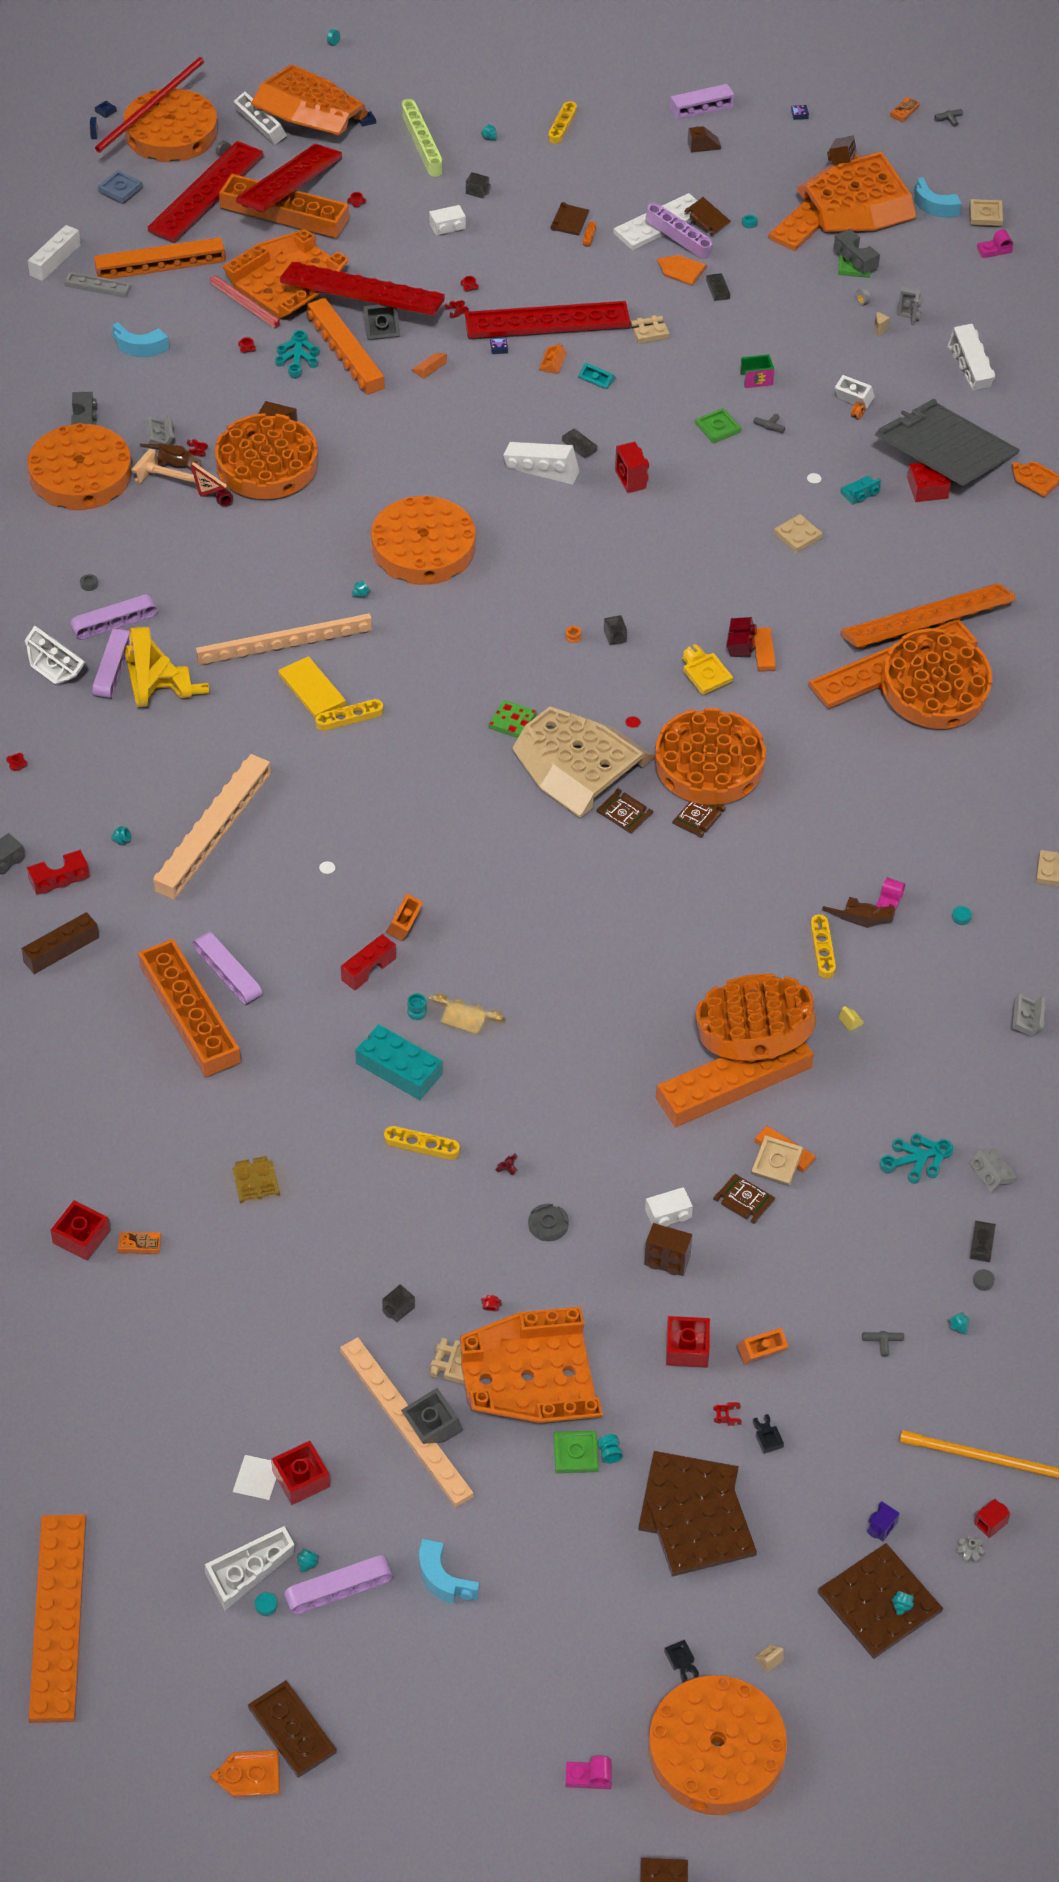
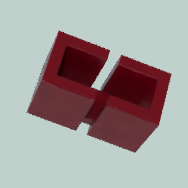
(742, 639)

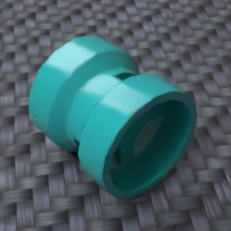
(416, 1006)
(610, 1448)

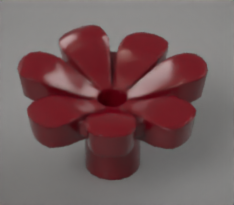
(508, 1164)

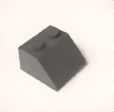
(380, 321)
(432, 1418)

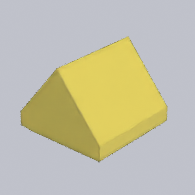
(850, 1018)

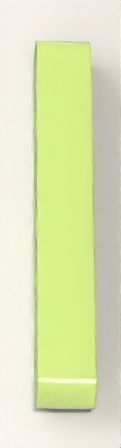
(422, 137)

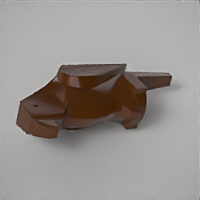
(174, 455)
(863, 913)

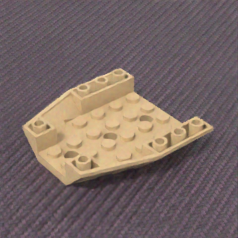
(572, 773)

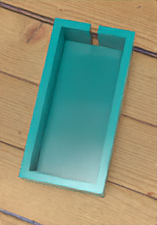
(399, 1062)

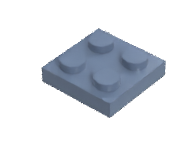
(120, 186)

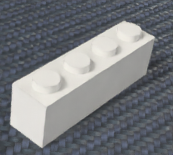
(260, 119)
(54, 252)

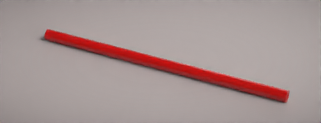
(149, 105)

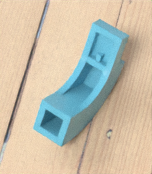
(934, 203)
(140, 345)
(437, 1580)

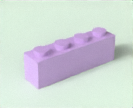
(701, 101)

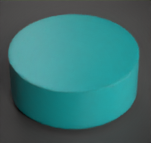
(333, 37)
(749, 221)
(961, 915)
(266, 1604)

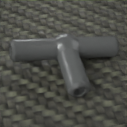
(950, 115)
(770, 424)
(883, 1337)

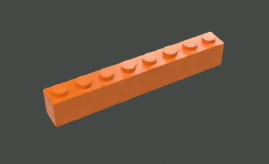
(160, 258)
(345, 346)

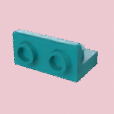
(861, 489)

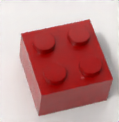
(631, 467)
(927, 483)
(80, 1230)
(688, 1341)
(300, 1472)

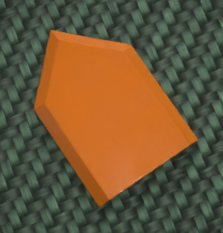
(681, 268)
(1036, 477)
(249, 1774)

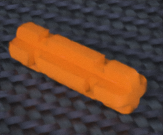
(589, 233)

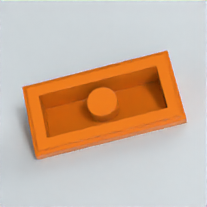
(553, 359)
(430, 364)

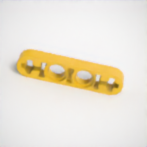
(565, 123)
(350, 717)
(822, 946)
(420, 1145)

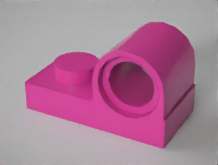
(999, 245)
(891, 893)
(590, 1775)

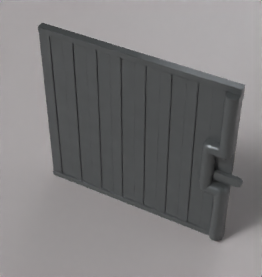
(946, 442)

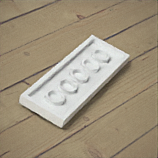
(639, 232)

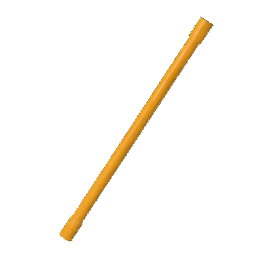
(918, 1440)

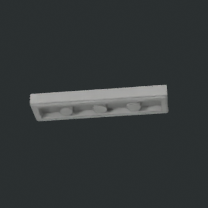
(97, 284)

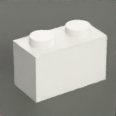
(447, 220)
(854, 391)
(669, 1207)

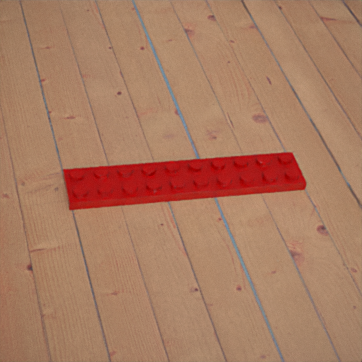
(288, 177)
(204, 191)
(362, 288)
(547, 319)

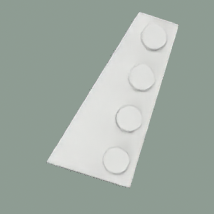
(971, 356)
(543, 460)
(247, 1566)

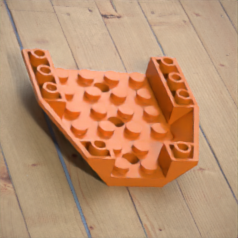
(308, 100)
(864, 208)
(259, 271)
(537, 1345)

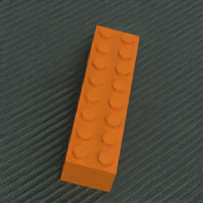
(295, 210)
(189, 1007)
(726, 1082)

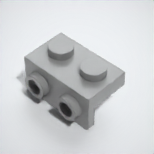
(910, 303)
(159, 430)
(1028, 1015)
(992, 1169)

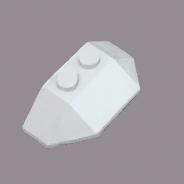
(52, 657)

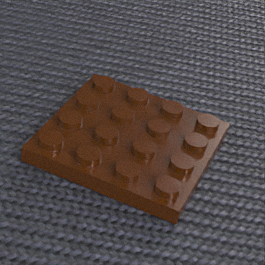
(676, 1472)
(701, 1526)
(865, 1605)

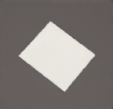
(255, 1478)

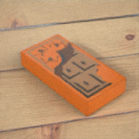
(904, 109)
(139, 1242)

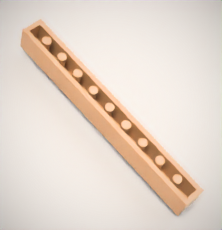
(211, 827)

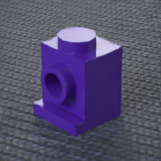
(883, 1521)

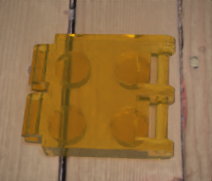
(255, 1179)

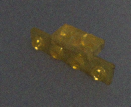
(463, 1016)

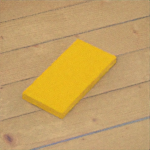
(311, 686)

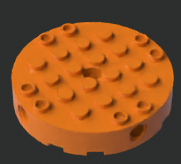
(174, 128)
(266, 456)
(79, 466)
(423, 539)
(936, 678)
(710, 756)
(756, 1023)
(712, 1776)

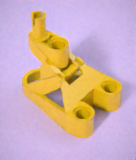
(144, 654)

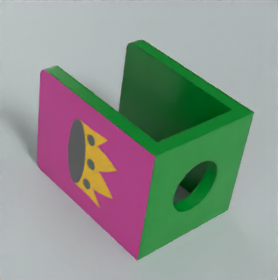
(757, 370)

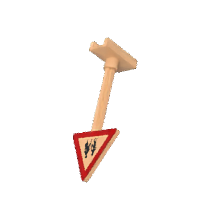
(204, 480)

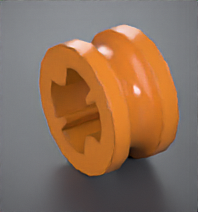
(858, 410)
(573, 638)

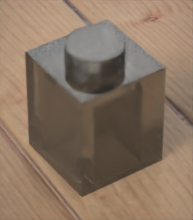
(477, 185)
(615, 630)
(398, 1303)

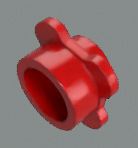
(356, 199)
(469, 283)
(246, 344)
(16, 761)
(491, 1303)

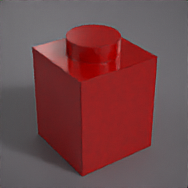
(992, 1518)

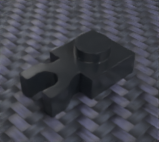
(767, 1436)
(681, 1658)

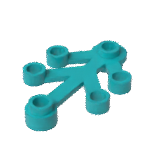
(298, 339)
(919, 1155)

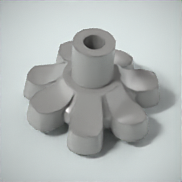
(970, 1548)

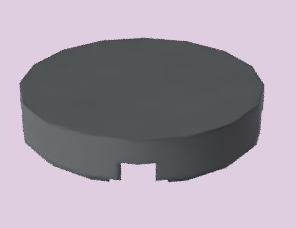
(548, 1222)

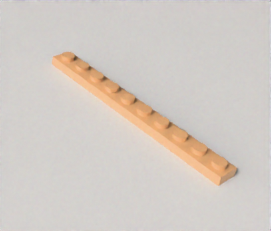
(284, 639)
(392, 1403)

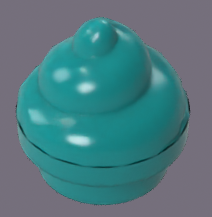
(489, 132)
(360, 589)
(121, 835)
(959, 1323)
(307, 1560)
(902, 1602)

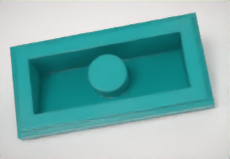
(596, 376)

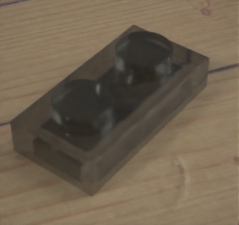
(718, 287)
(580, 443)
(982, 1241)

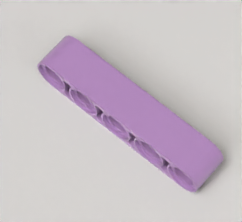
(678, 230)
(113, 616)
(111, 664)
(227, 968)
(338, 1584)

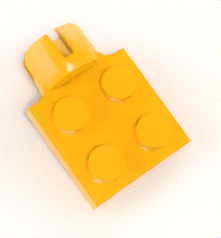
(705, 670)

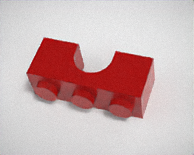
(46, 879)
(357, 968)

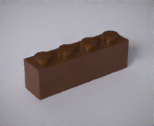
(842, 150)
(60, 943)

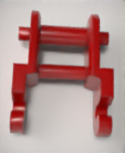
(456, 305)
(199, 447)
(725, 1408)

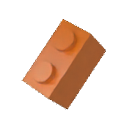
(404, 917)
(762, 1346)

